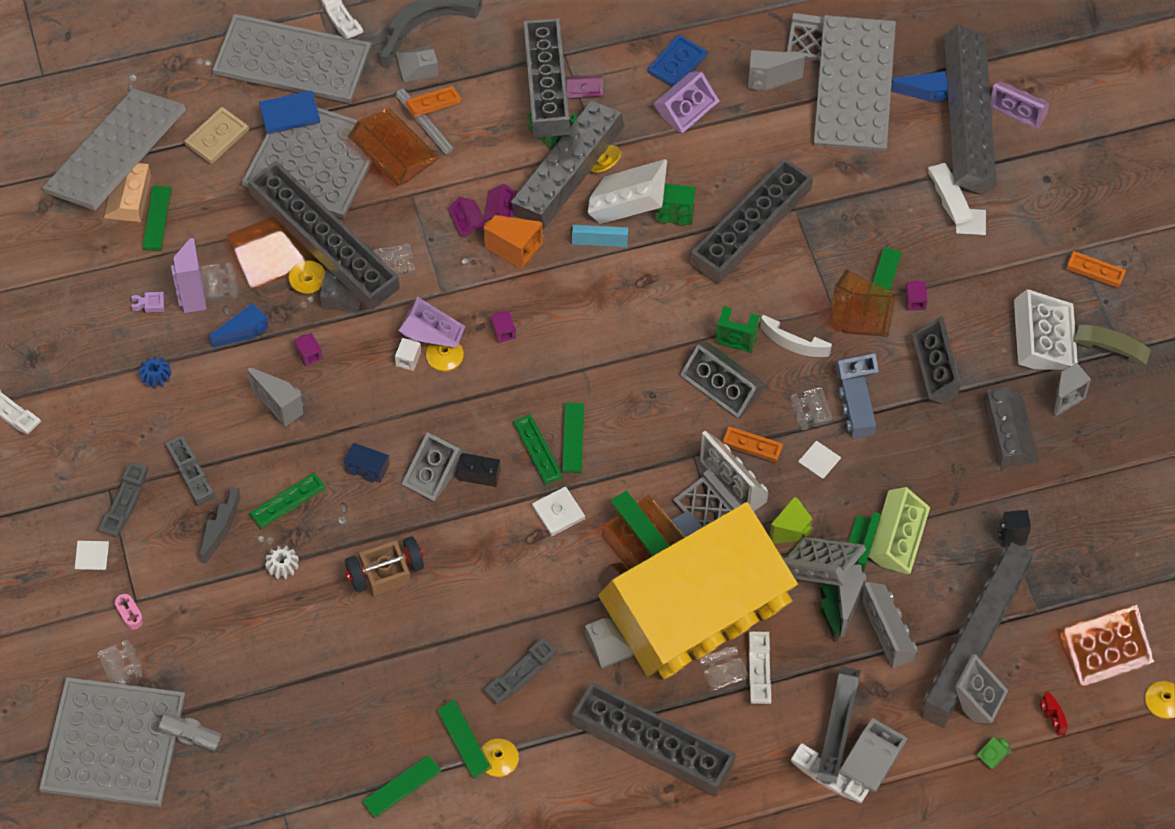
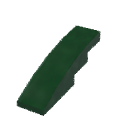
(830, 608)

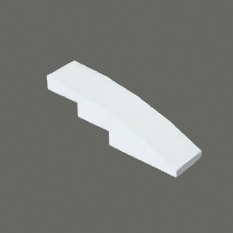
(951, 194)

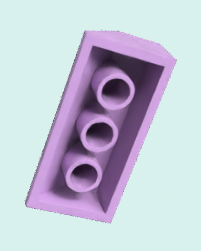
(188, 278)

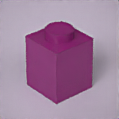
(916, 295)
(503, 326)
(308, 349)

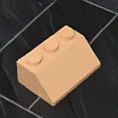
(129, 197)

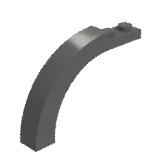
(419, 12)
(838, 725)

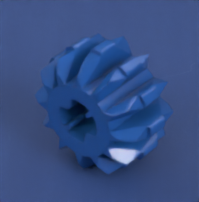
(154, 372)

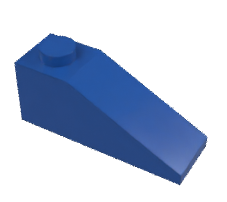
(924, 86)
(241, 327)

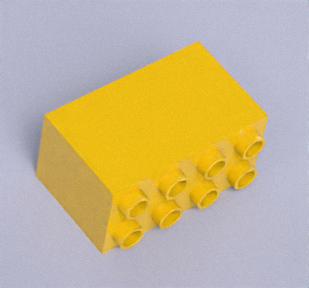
(698, 592)

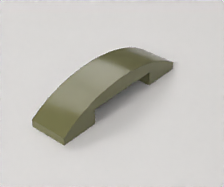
(1114, 341)

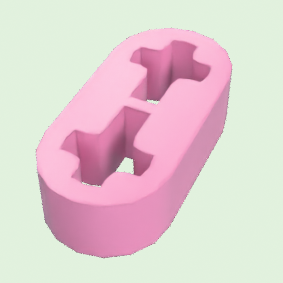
(132, 609)

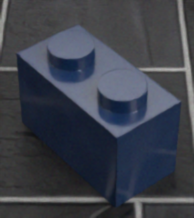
(366, 463)

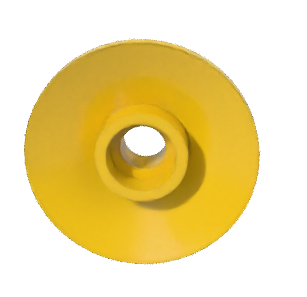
(607, 159)
(307, 270)
(444, 361)
(1157, 703)
(501, 765)

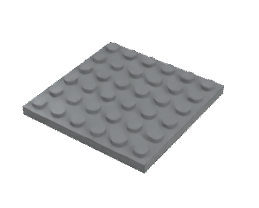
(318, 158)
(111, 743)

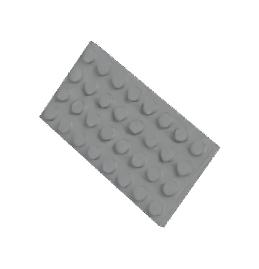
(292, 58)
(855, 83)
(114, 149)

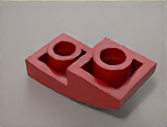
(1053, 710)

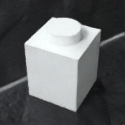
(408, 354)

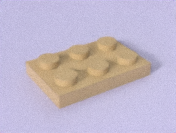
(216, 135)

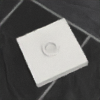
(558, 511)

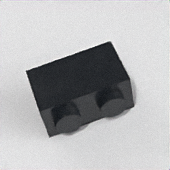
(479, 470)
(1014, 528)

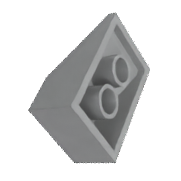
(774, 69)
(277, 395)
(433, 466)
(849, 596)
(980, 691)

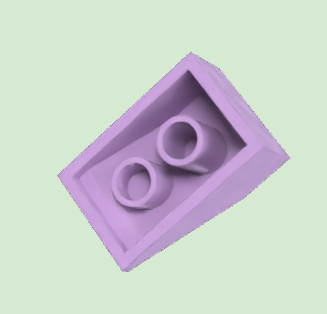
(430, 325)

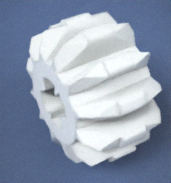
(282, 555)

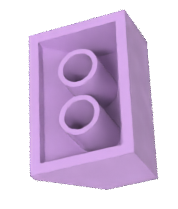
(686, 101)
(1019, 104)

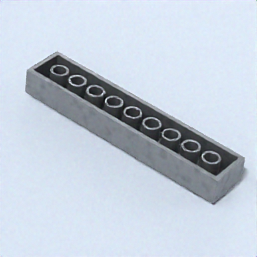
(970, 110)
(324, 235)
(977, 633)

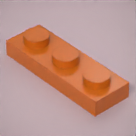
(433, 101)
(1096, 269)
(753, 444)

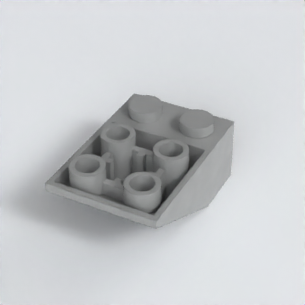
(874, 755)

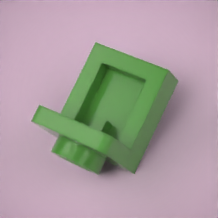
(995, 751)

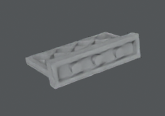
(806, 22)
(719, 492)
(817, 570)

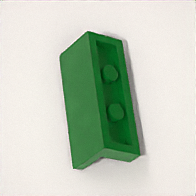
(864, 533)

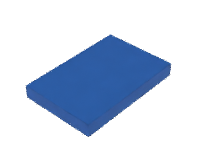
(677, 61)
(289, 112)

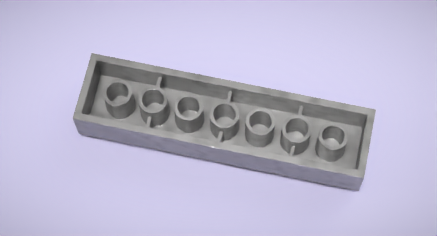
(546, 78)
(568, 164)
(751, 220)
(653, 739)

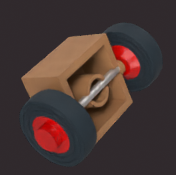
(385, 566)

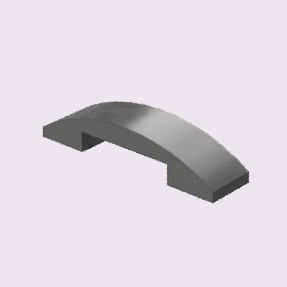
(125, 500)
(522, 672)

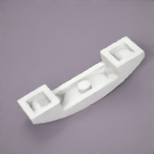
(341, 18)
(816, 348)
(16, 416)
(759, 668)
(808, 762)

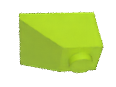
(791, 524)

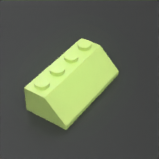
(899, 530)

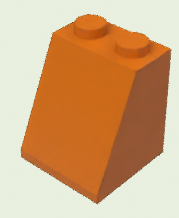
(513, 238)

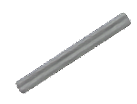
(428, 125)

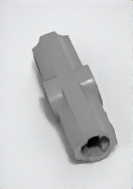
(189, 731)

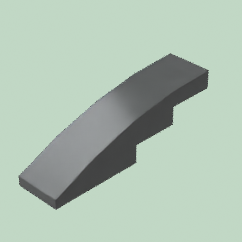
(190, 470)
(217, 529)

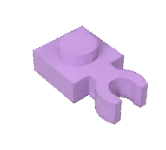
(151, 302)

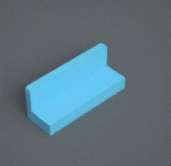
(600, 235)

